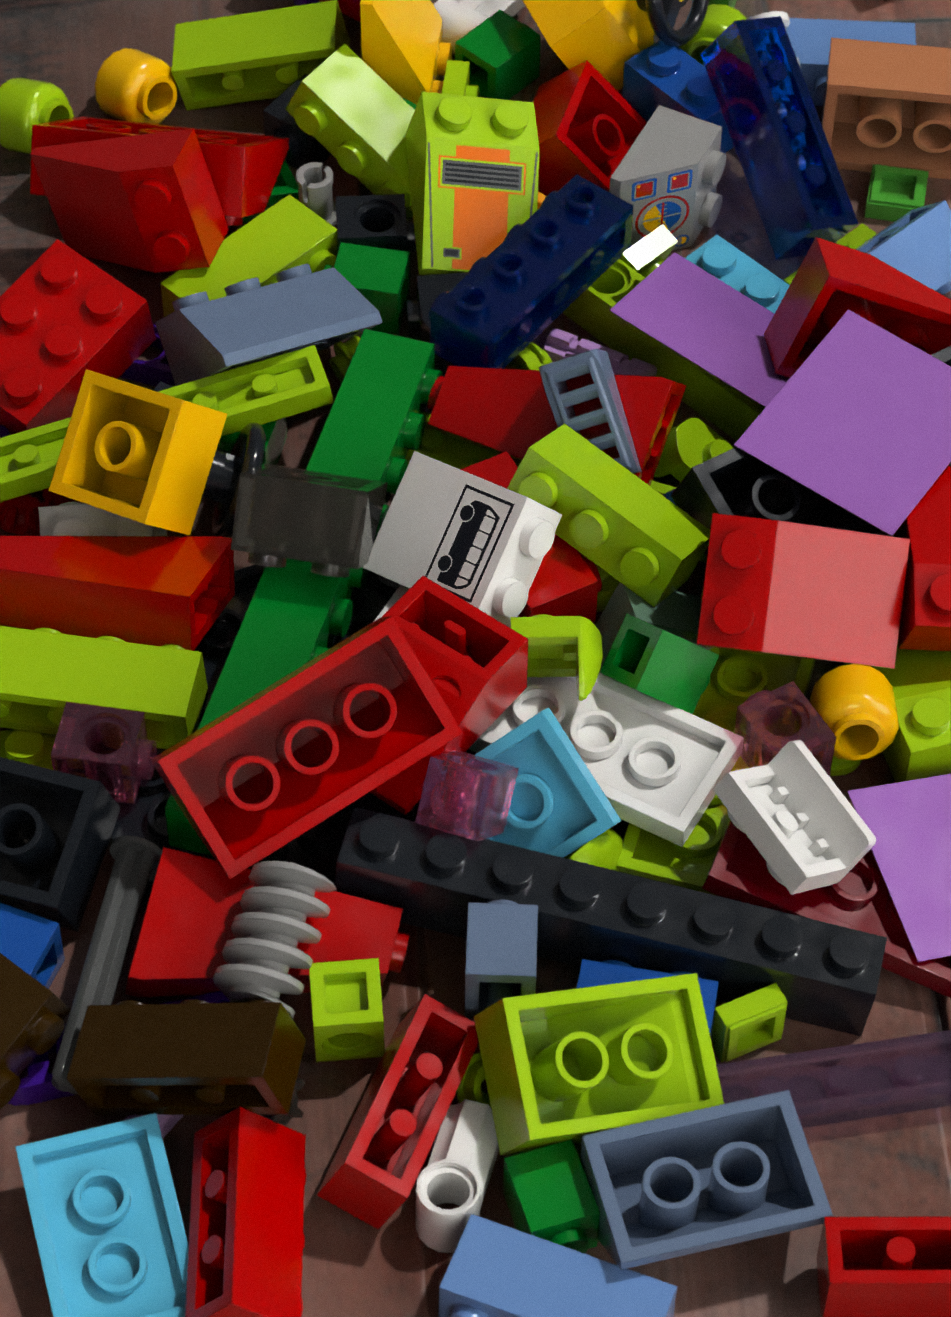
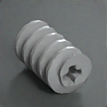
(270, 933)

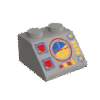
(672, 176)

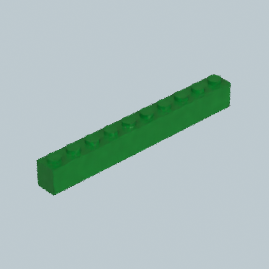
(300, 611)

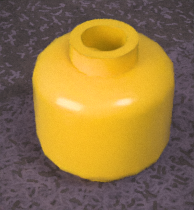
(135, 87)
(858, 709)

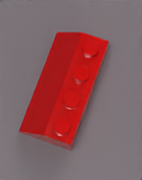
(239, 163)
(307, 746)

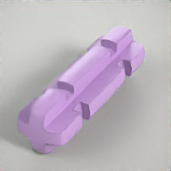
(564, 345)

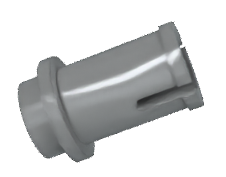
(315, 192)

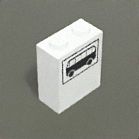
(463, 537)

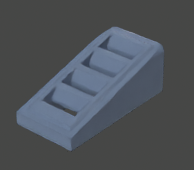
(605, 388)

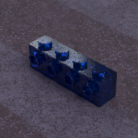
(778, 136)
(531, 276)

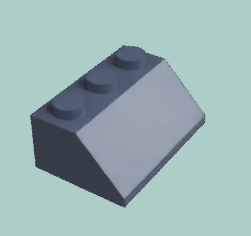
(262, 321)
(703, 1180)

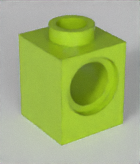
(347, 1009)

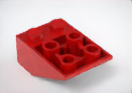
(472, 663)

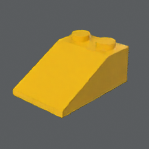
(404, 45)

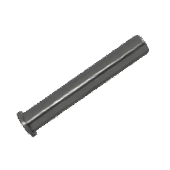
(110, 941)

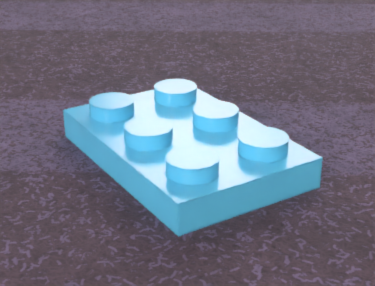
(107, 1221)

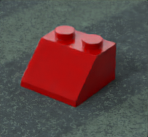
(582, 128)

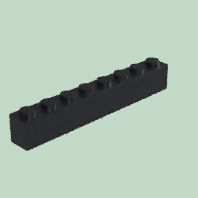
(612, 915)

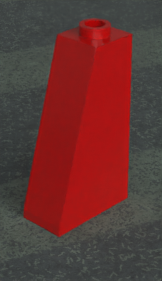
(513, 412)
(117, 585)
(193, 918)

